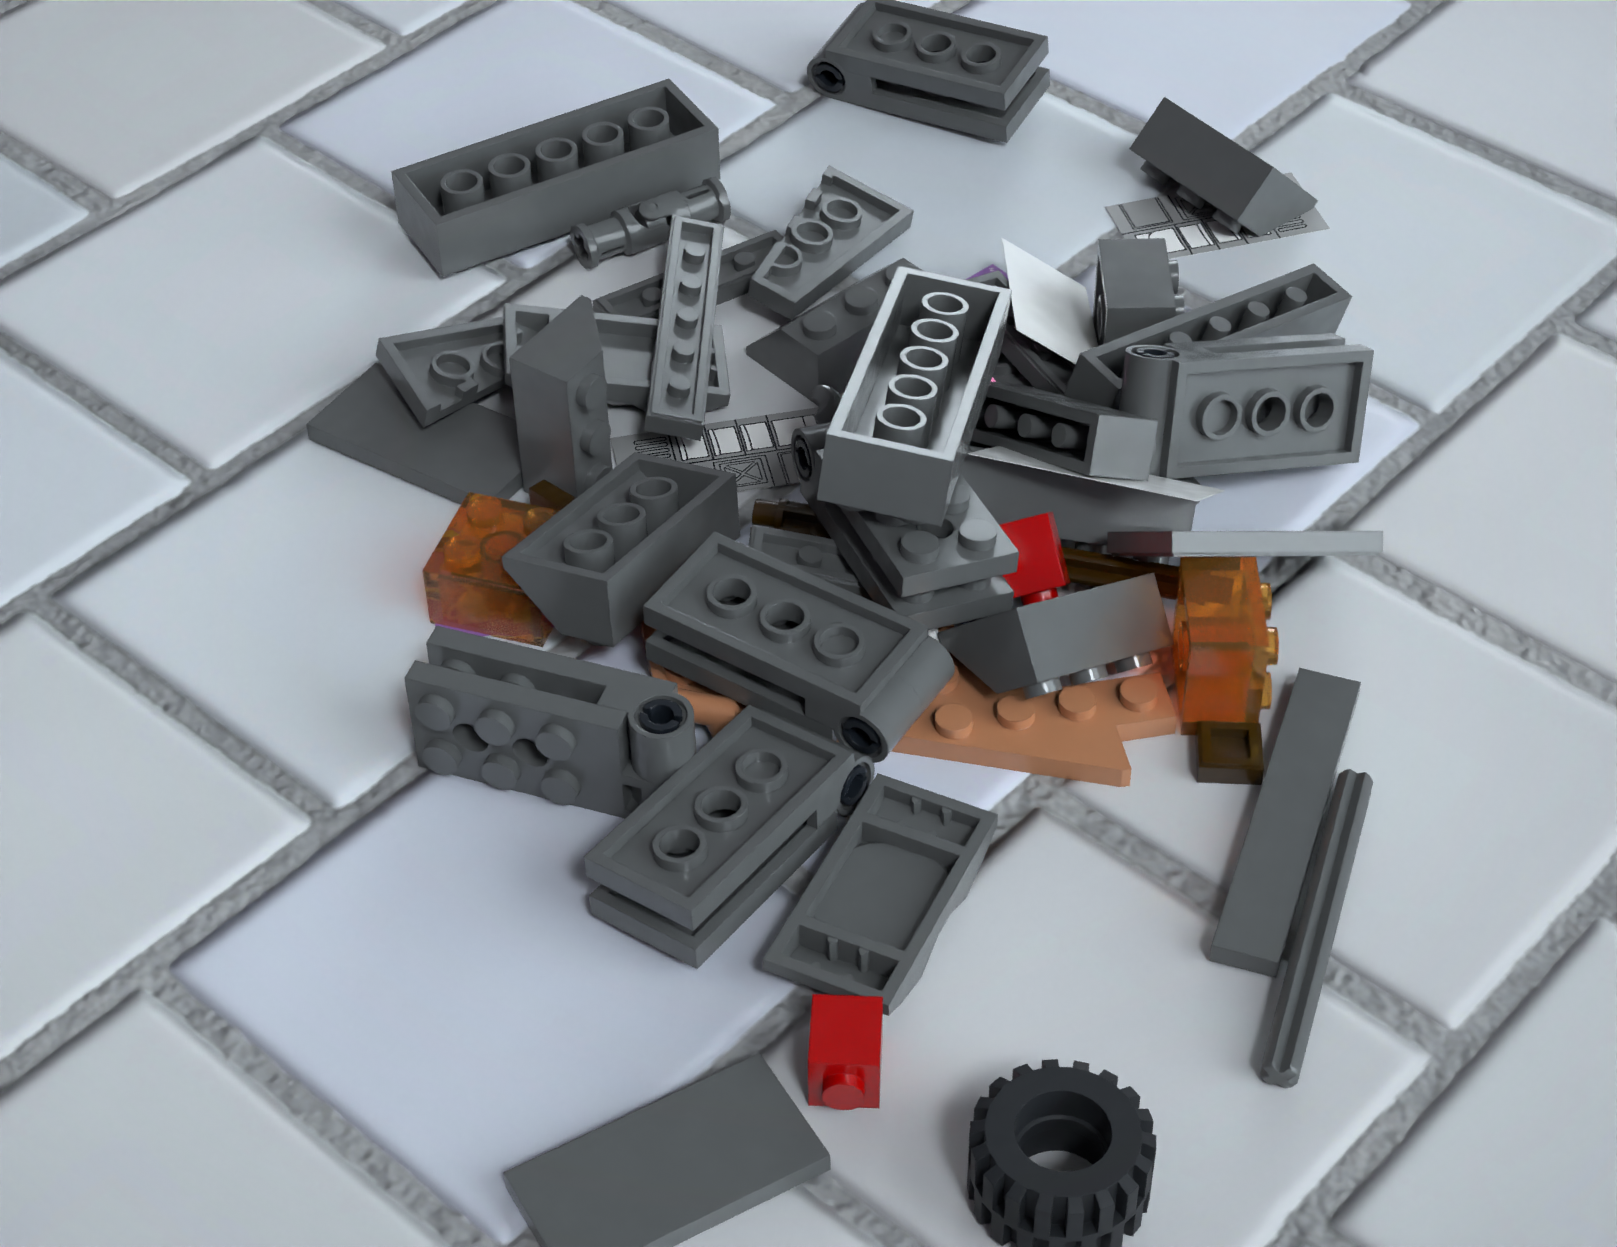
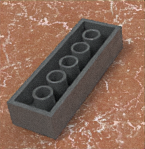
(554, 175)
(914, 397)

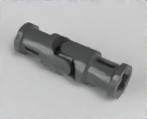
(647, 222)

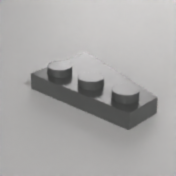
(445, 366)

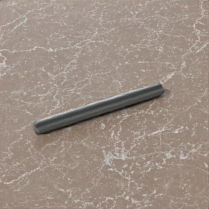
(1316, 930)

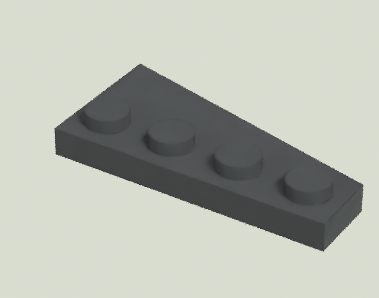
(829, 240)

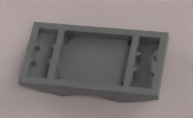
(627, 352)
(883, 893)

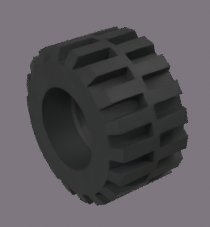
(1067, 1113)

